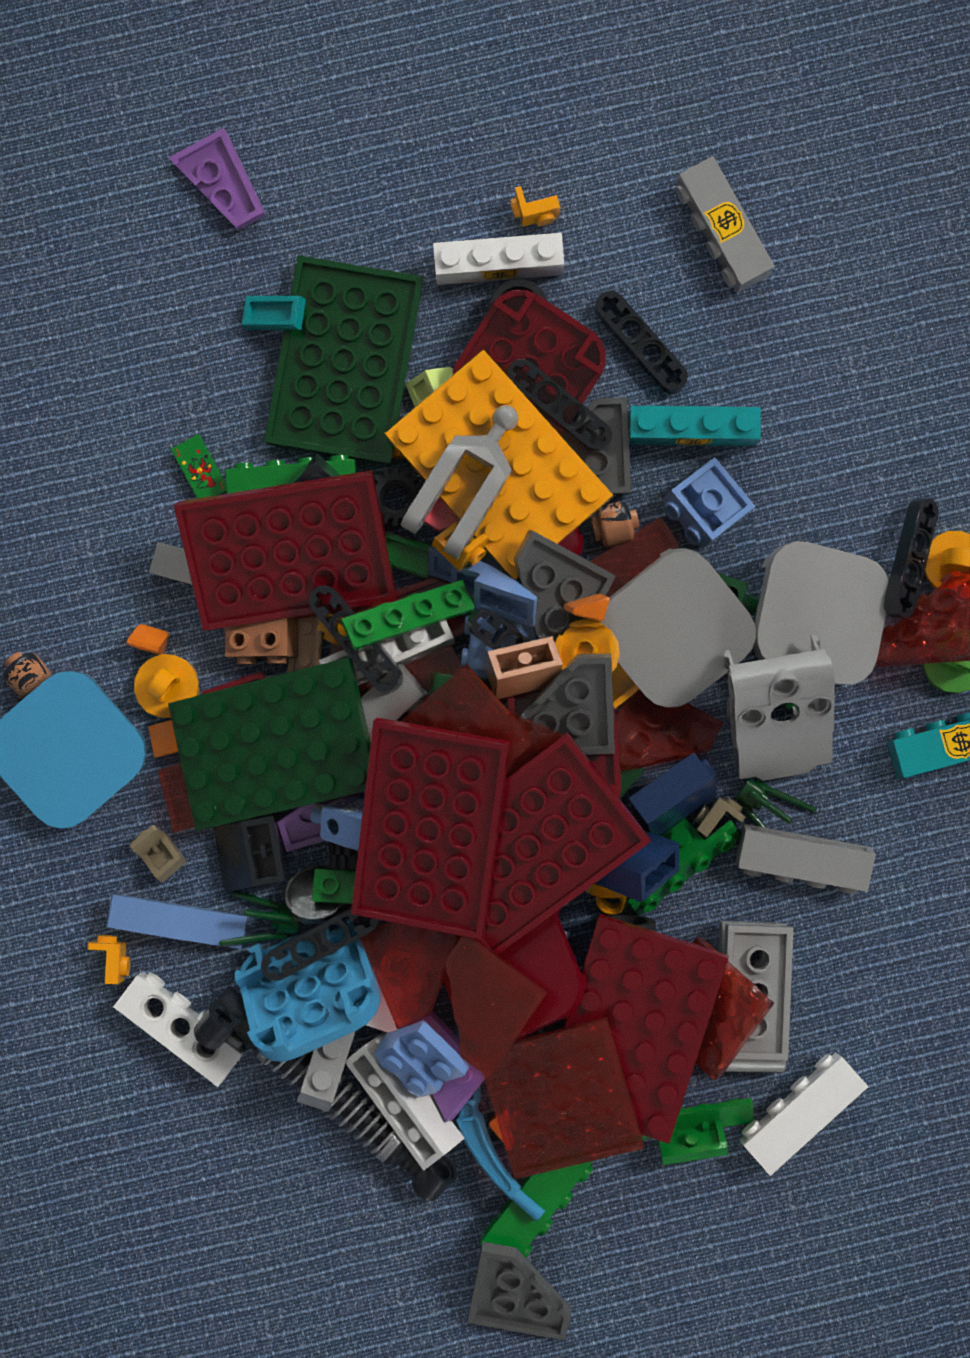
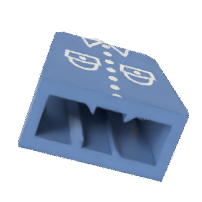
(340, 821)

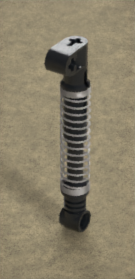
(229, 1016)

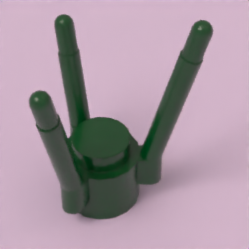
(754, 796)
(279, 918)

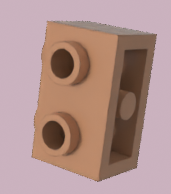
(263, 640)
(523, 667)

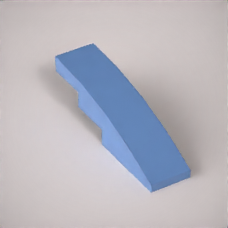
(488, 588)
(174, 920)

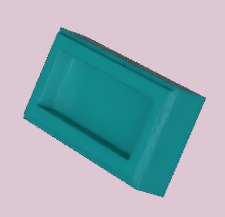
(273, 312)

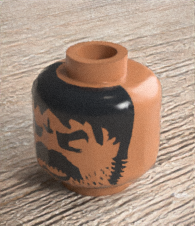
(614, 524)
(24, 673)

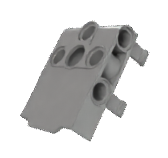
(787, 747)

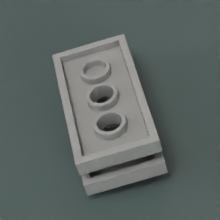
(769, 1043)

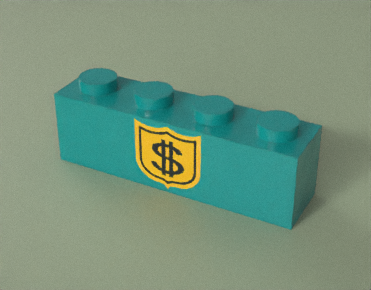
(694, 425)
(930, 749)

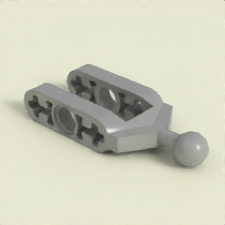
(484, 450)

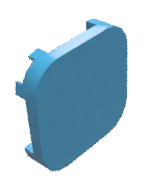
(68, 749)
(313, 1003)

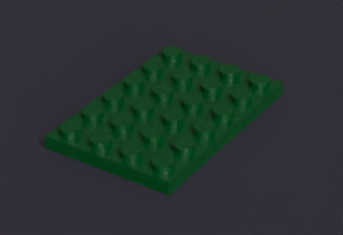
(348, 364)
(272, 744)

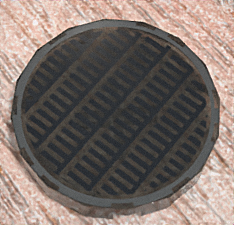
(299, 898)

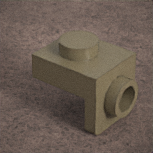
(709, 816)
(158, 852)

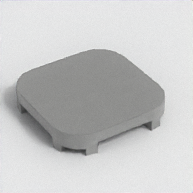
(823, 595)
(676, 627)

